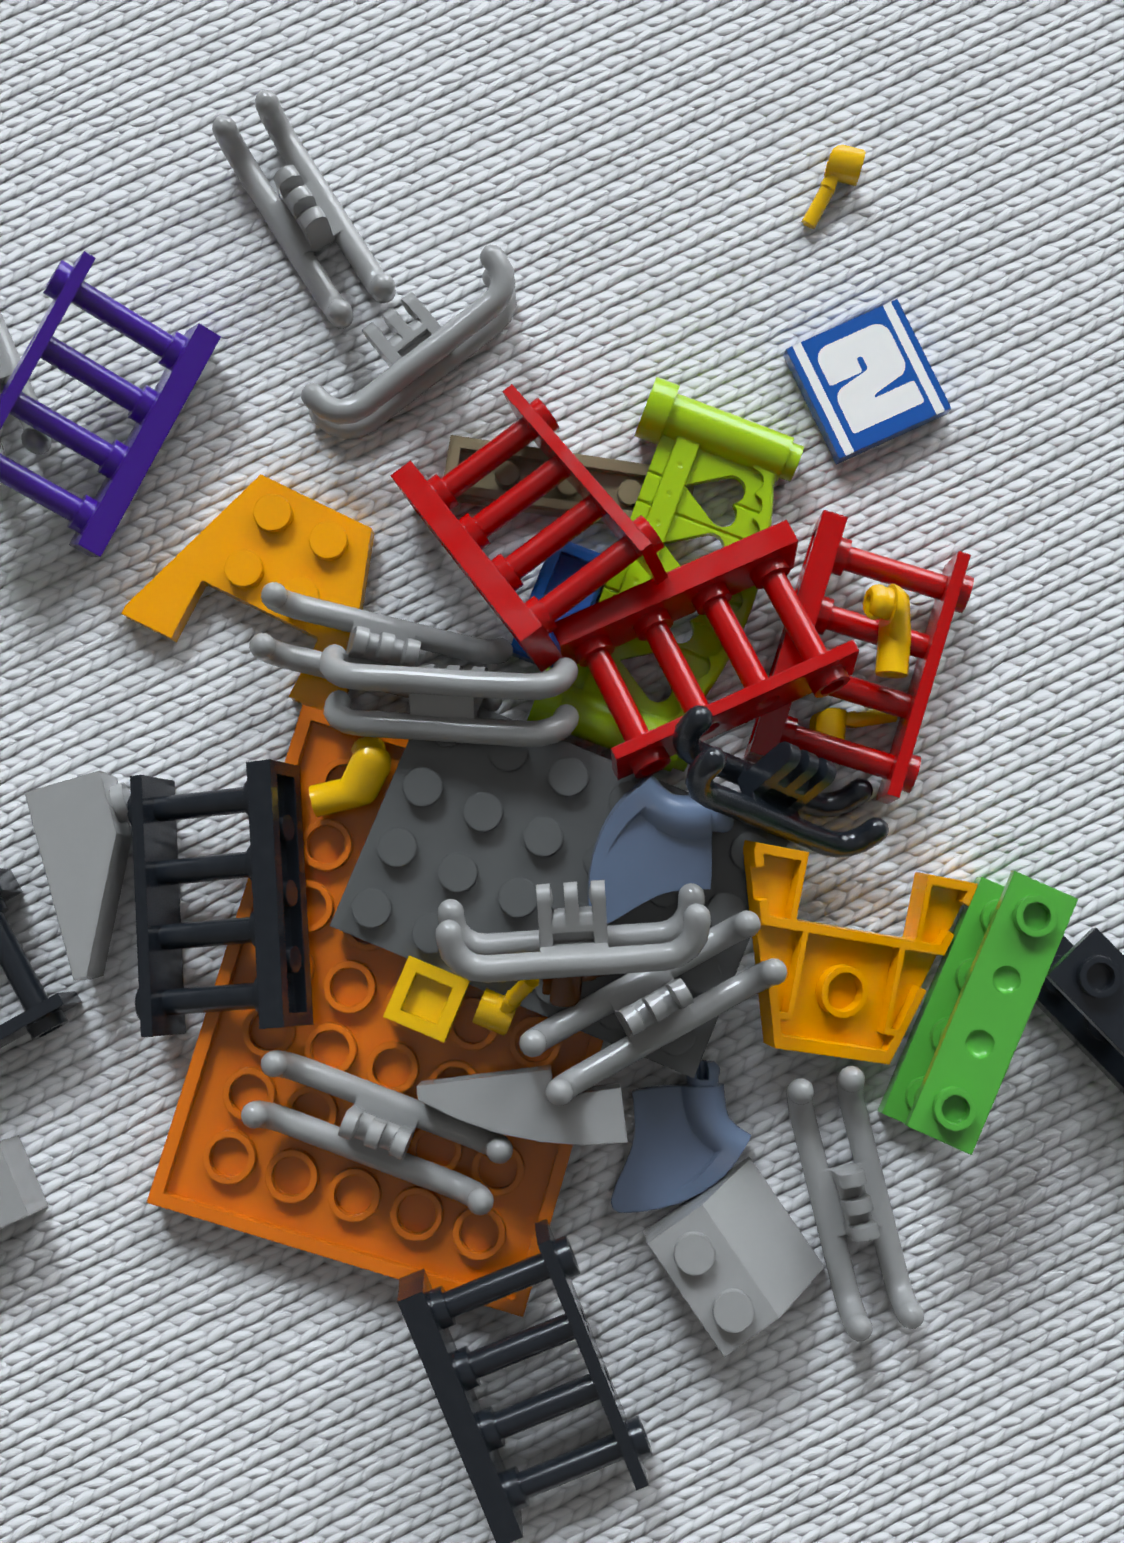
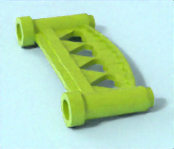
(692, 449)

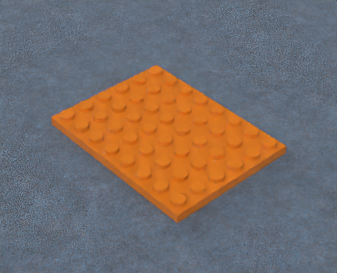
(309, 1195)

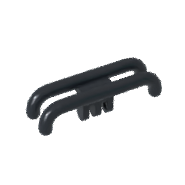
(775, 790)

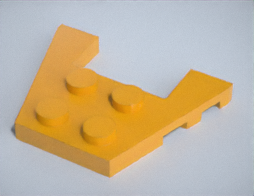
(258, 541)
(843, 986)

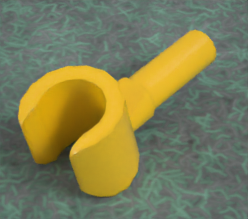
(842, 167)
(836, 720)
(498, 1010)

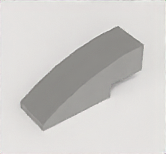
(517, 1106)

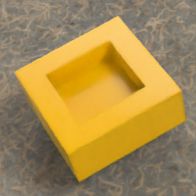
(426, 999)

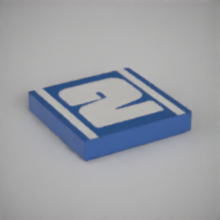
(866, 381)

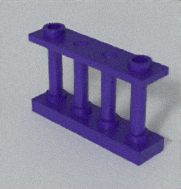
(150, 408)

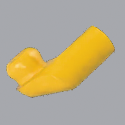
(892, 609)
(359, 782)

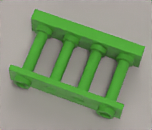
(977, 1009)

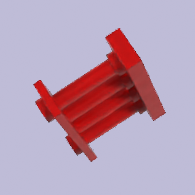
(833, 554)
(501, 577)
(703, 588)

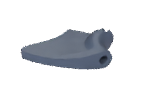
(653, 846)
(678, 1143)

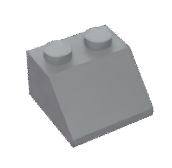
(735, 1256)

